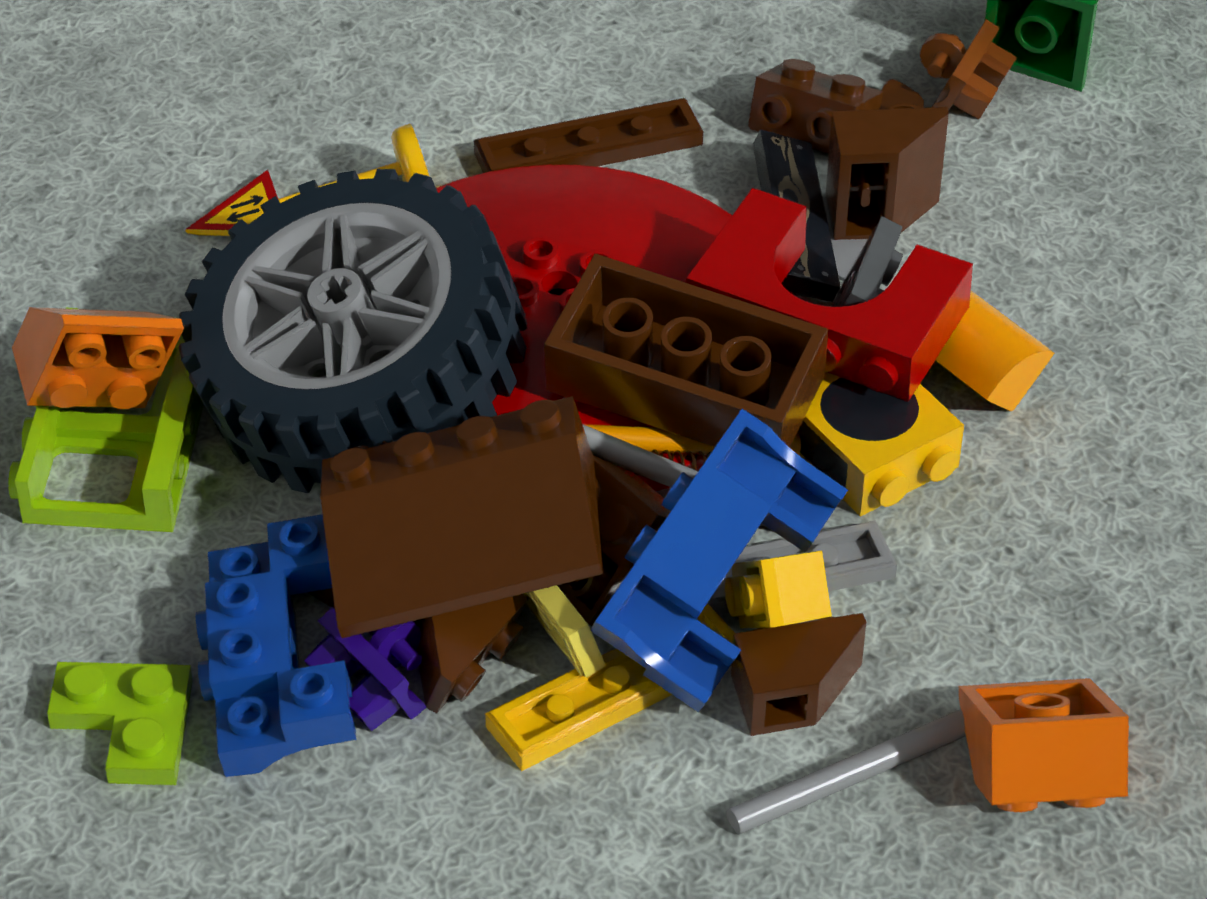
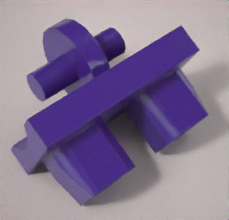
(384, 687)

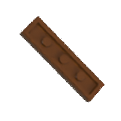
(595, 139)

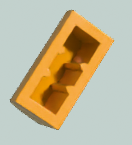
(994, 355)

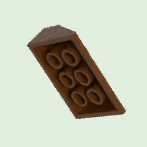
(460, 516)

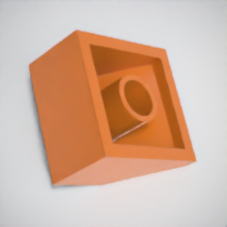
(1045, 743)

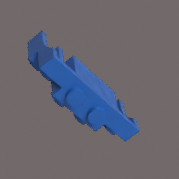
(680, 566)
(252, 667)

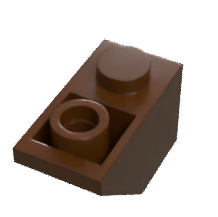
(459, 642)
(795, 670)

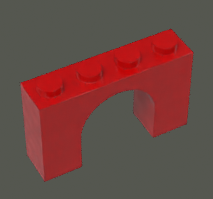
(873, 343)

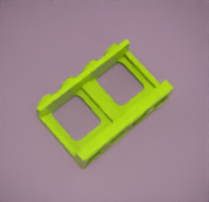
(158, 440)

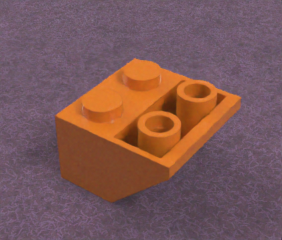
(93, 356)

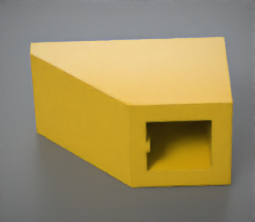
(778, 590)

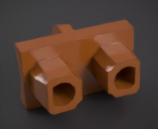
(971, 72)

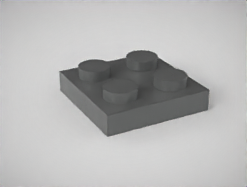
(872, 267)

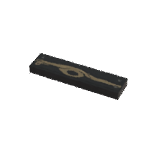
(790, 172)

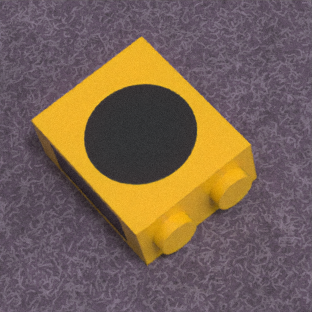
(879, 442)

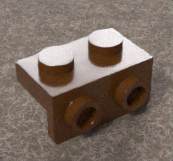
(800, 101)

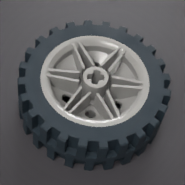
(377, 289)

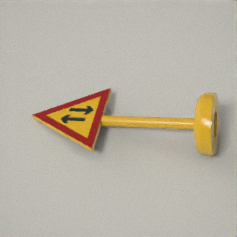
(247, 201)

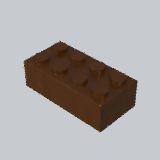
(681, 354)

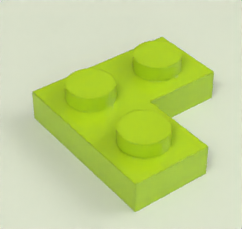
(140, 705)

